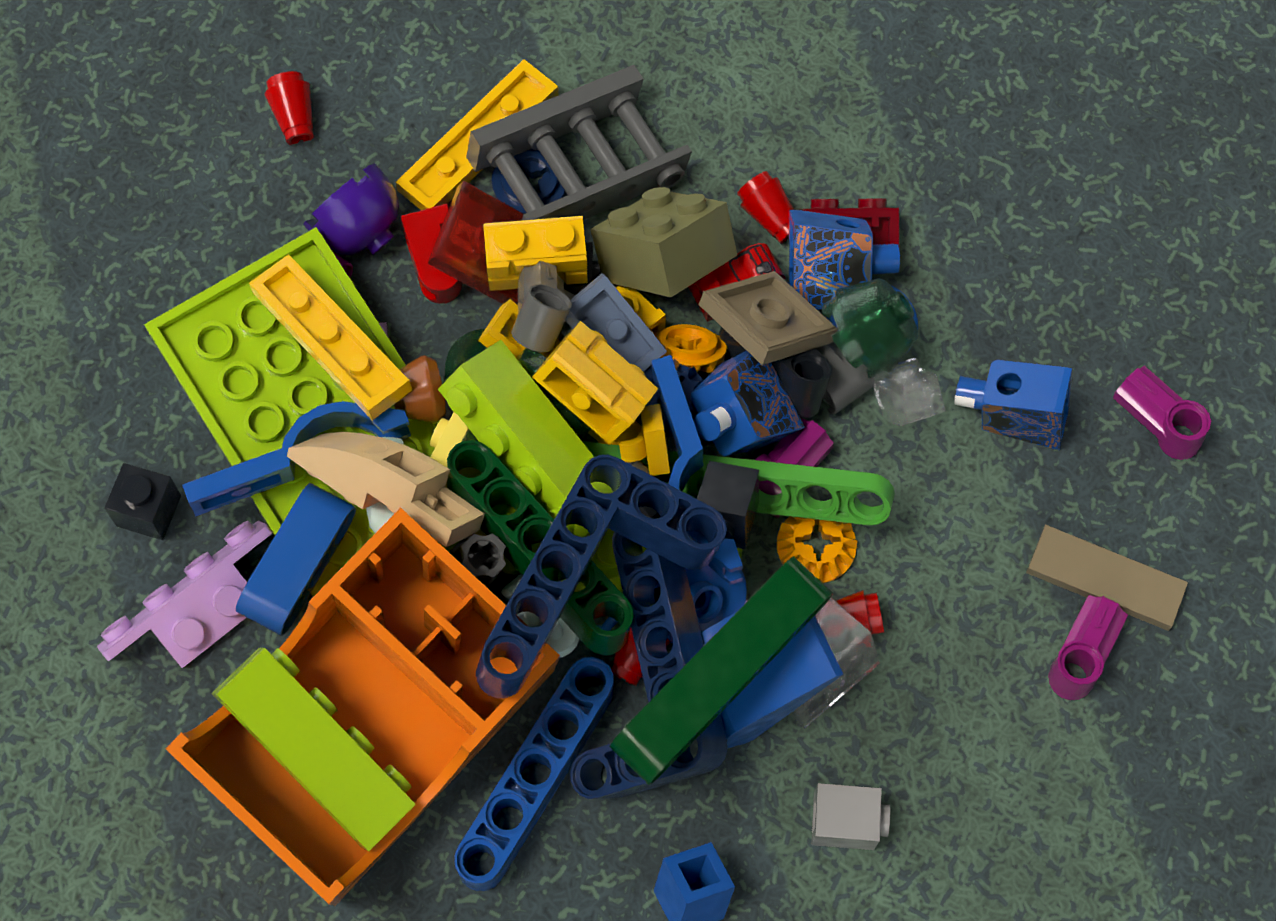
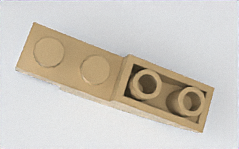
(380, 470)

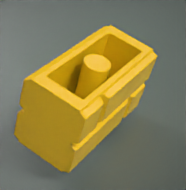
(526, 242)
(595, 382)

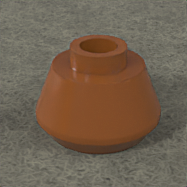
(424, 400)

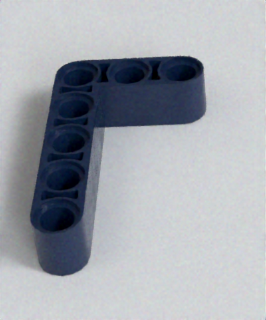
(573, 554)
(650, 628)

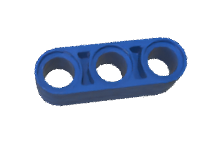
(295, 559)

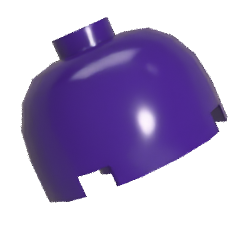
(358, 214)

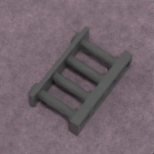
(577, 113)

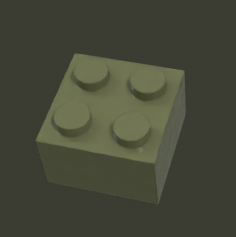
(664, 241)

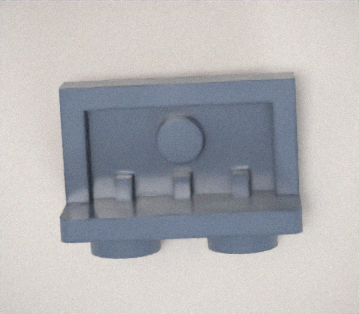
(608, 313)

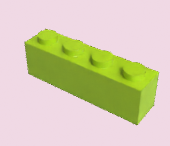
(519, 426)
(314, 747)

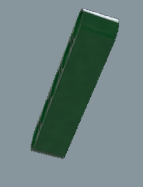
(529, 524)
(720, 670)

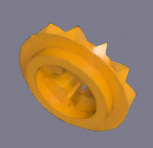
(693, 346)
(835, 557)

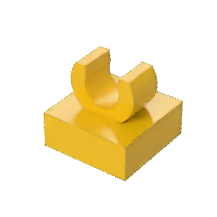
(647, 441)

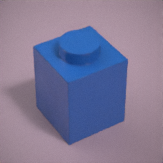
(694, 885)

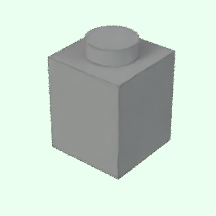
(849, 817)

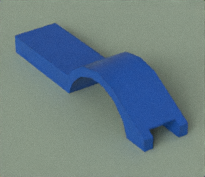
(690, 460)
(275, 467)

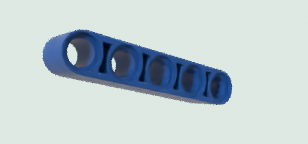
(541, 748)

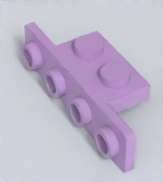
(197, 607)

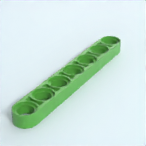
(794, 481)

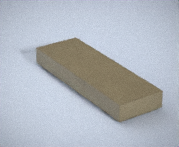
(1100, 572)

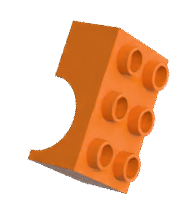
(399, 659)

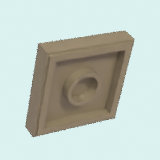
(768, 317)

